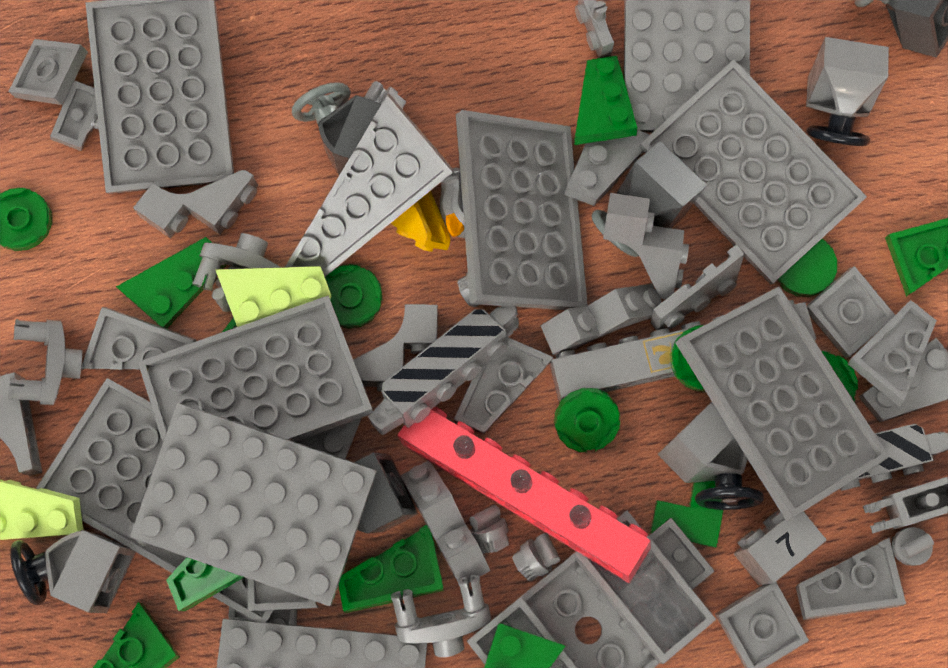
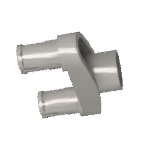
(247, 254)
(59, 361)
(446, 628)

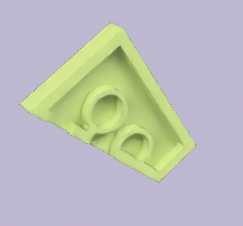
(267, 291)
(36, 512)

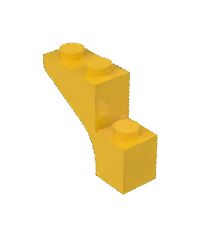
(424, 225)

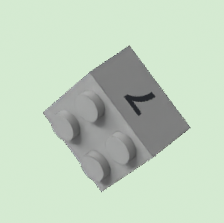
(778, 547)

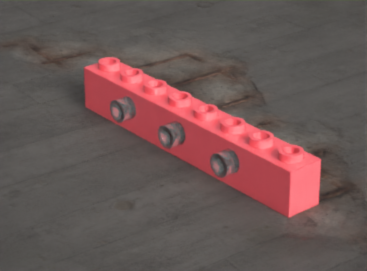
(529, 494)

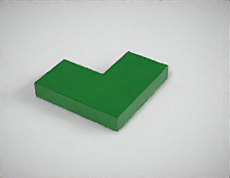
(696, 522)

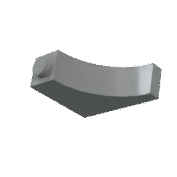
(18, 429)

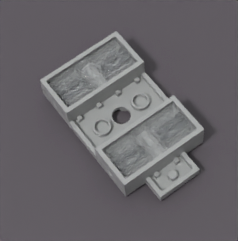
(638, 620)

